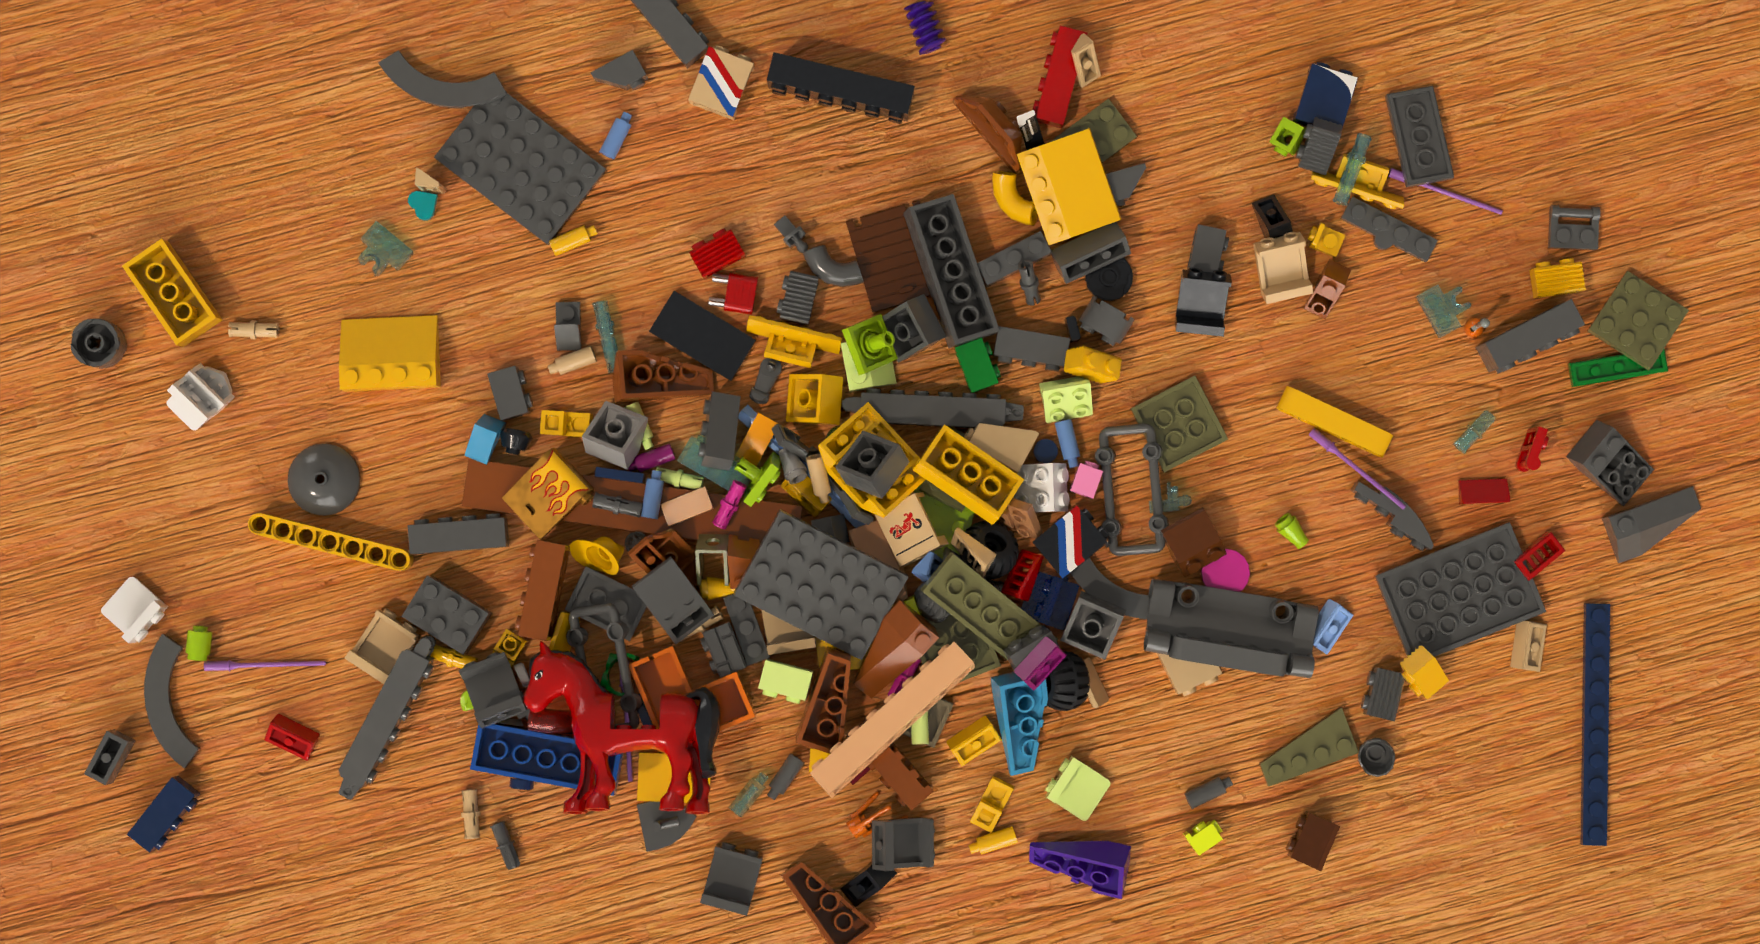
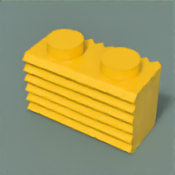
(1557, 279)
(1092, 364)
(1423, 673)

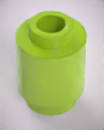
(198, 643)

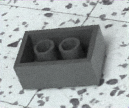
(447, 614)

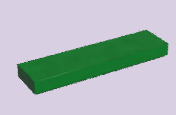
(1611, 369)

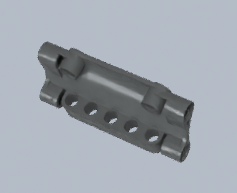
(1230, 629)

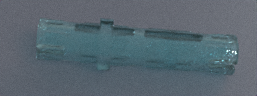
(1353, 166)
(606, 332)

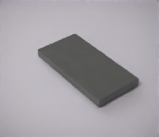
(1419, 136)

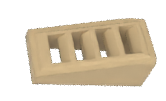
(980, 553)

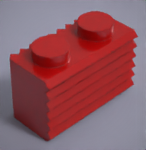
(716, 253)

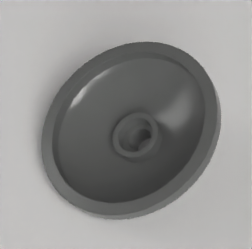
(340, 481)

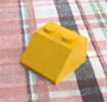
(814, 399)

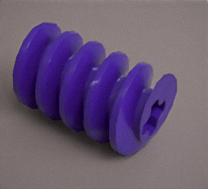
(924, 27)

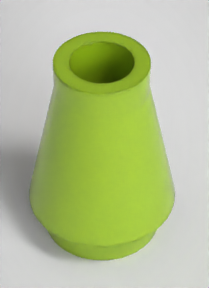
(1290, 529)

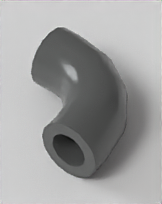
(831, 271)

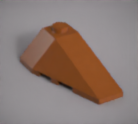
(649, 377)
(897, 645)

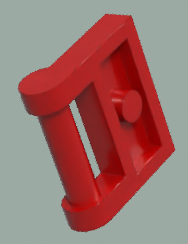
(1530, 450)

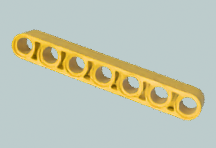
(320, 535)

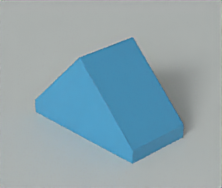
(484, 438)

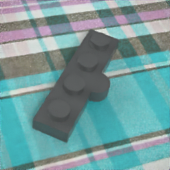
(1388, 230)

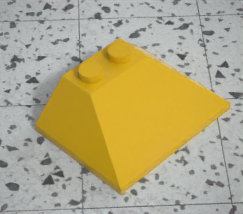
(840, 441)

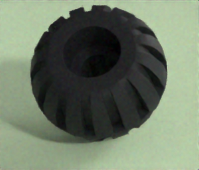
(999, 541)
(1068, 683)

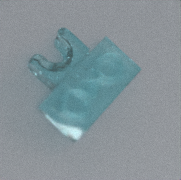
(383, 249)
(1442, 309)

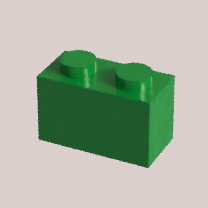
(977, 365)

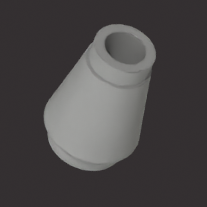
(792, 466)

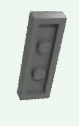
(746, 629)

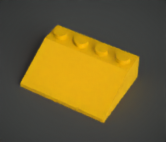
(1069, 186)
(389, 353)

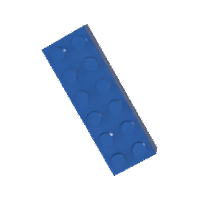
(532, 756)

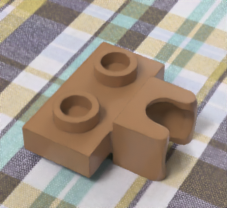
(1023, 517)

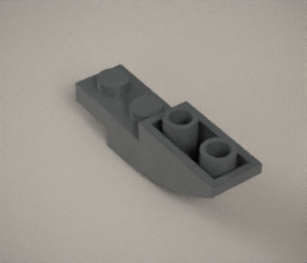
(1402, 521)

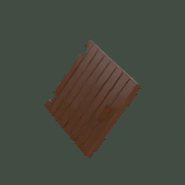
(887, 258)

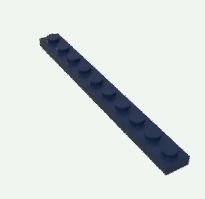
(1595, 724)

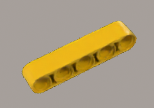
(1334, 421)

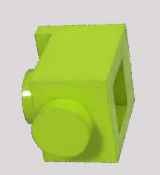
(1285, 129)

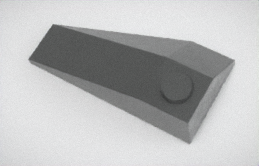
(1644, 525)

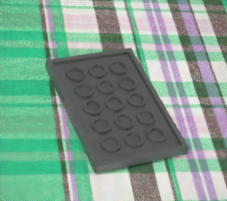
(521, 165)
(820, 584)
(1460, 592)

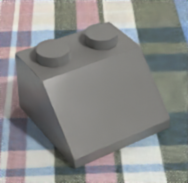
(615, 435)

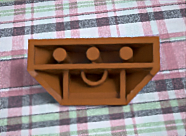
(994, 126)
(660, 546)

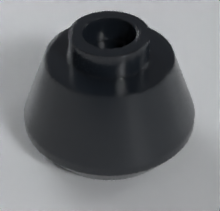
(515, 440)

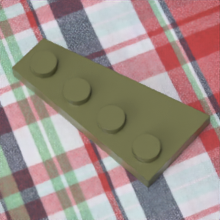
(1319, 746)

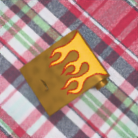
(549, 491)

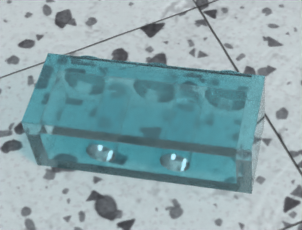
(723, 478)

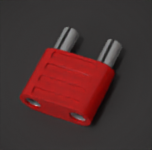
(739, 293)

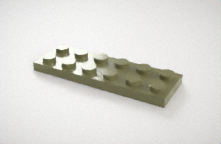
(978, 604)

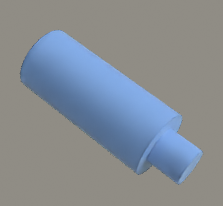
(616, 136)
(1068, 442)
(652, 496)

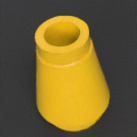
(714, 588)

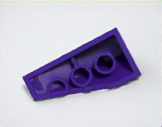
(1095, 863)

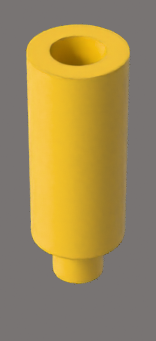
(572, 239)
(994, 841)

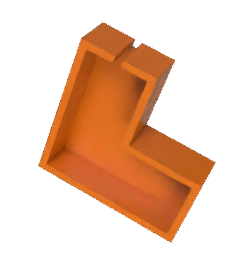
(668, 675)

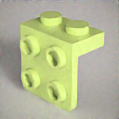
(1077, 788)

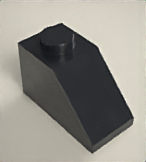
(1271, 217)
(866, 884)

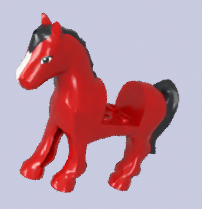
(684, 734)

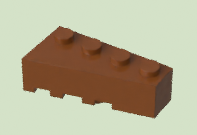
(901, 775)

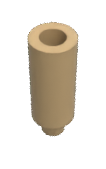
(573, 361)
(819, 477)

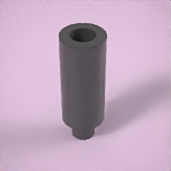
(785, 776)
(1207, 791)

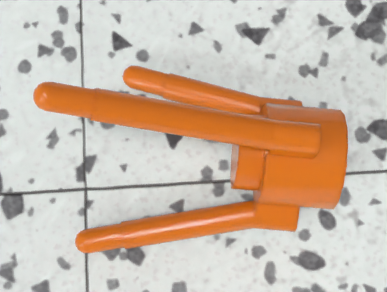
(859, 824)

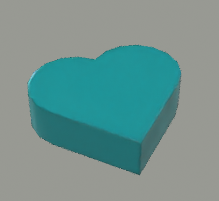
(424, 204)

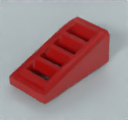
(1556, 550)
(1030, 577)

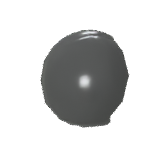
(1376, 757)

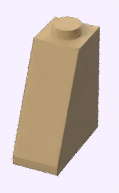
(1003, 443)

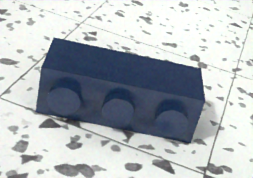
(164, 814)

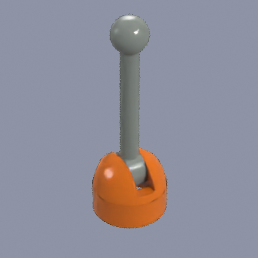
(1477, 325)

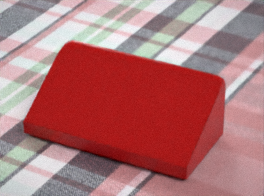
(1483, 491)
(291, 736)

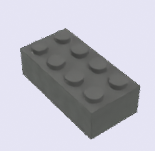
(1536, 333)

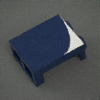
(1325, 95)

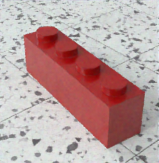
(1059, 80)

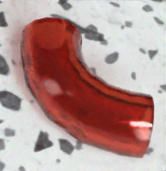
(550, 721)

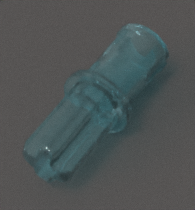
(1474, 431)

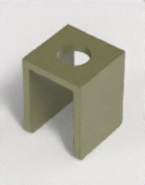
(702, 548)

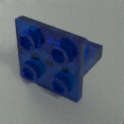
(1051, 600)

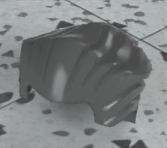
(928, 608)

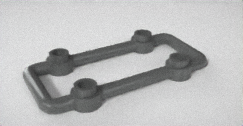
(1105, 457)
(617, 632)

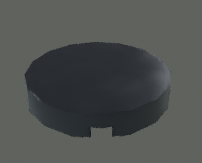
(1110, 281)

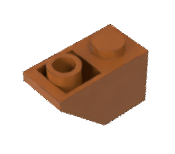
(1327, 289)

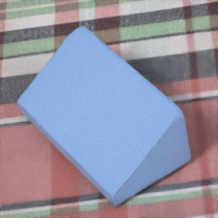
(1330, 625)

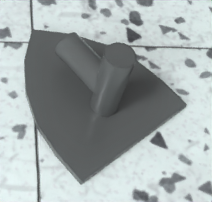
(662, 827)

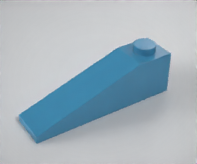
(1019, 719)

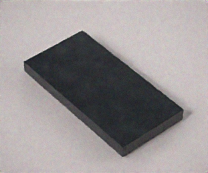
(702, 335)

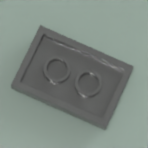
(597, 589)

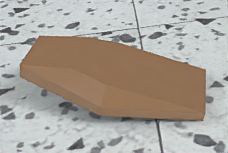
(874, 543)

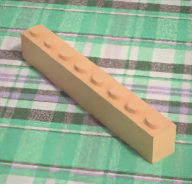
(892, 719)

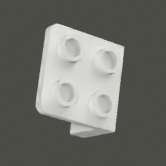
(1044, 487)
(134, 610)

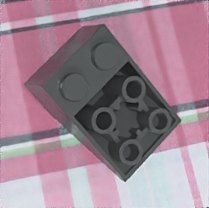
(1610, 462)
(672, 600)

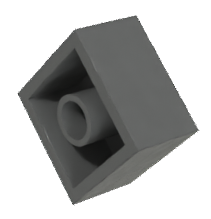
(913, 327)
(872, 464)
(1093, 625)

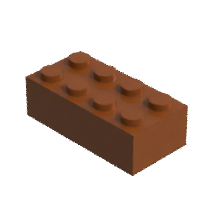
(543, 590)

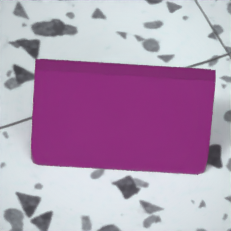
(1040, 663)

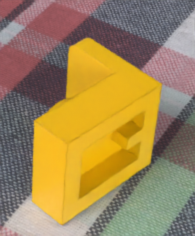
(1325, 240)

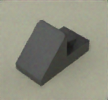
(568, 326)

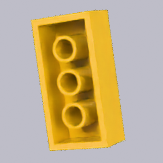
(172, 293)
(968, 474)

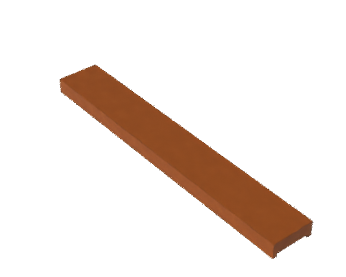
(490, 482)

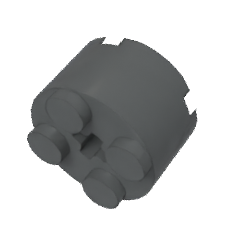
(1105, 320)
(85, 341)

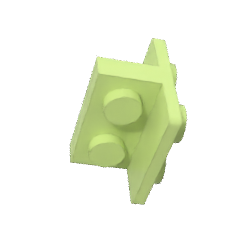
(1066, 399)

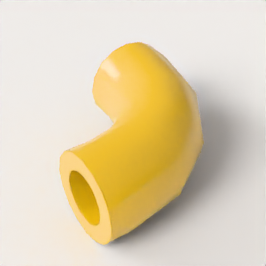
(1010, 200)

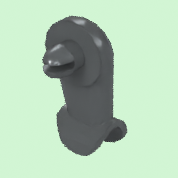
(767, 376)

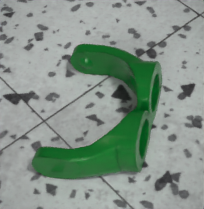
(605, 682)

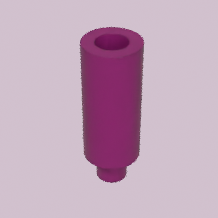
(652, 458)

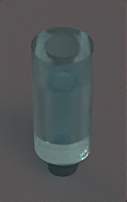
(748, 795)

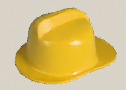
(599, 554)

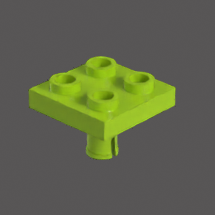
(870, 344)
(759, 477)

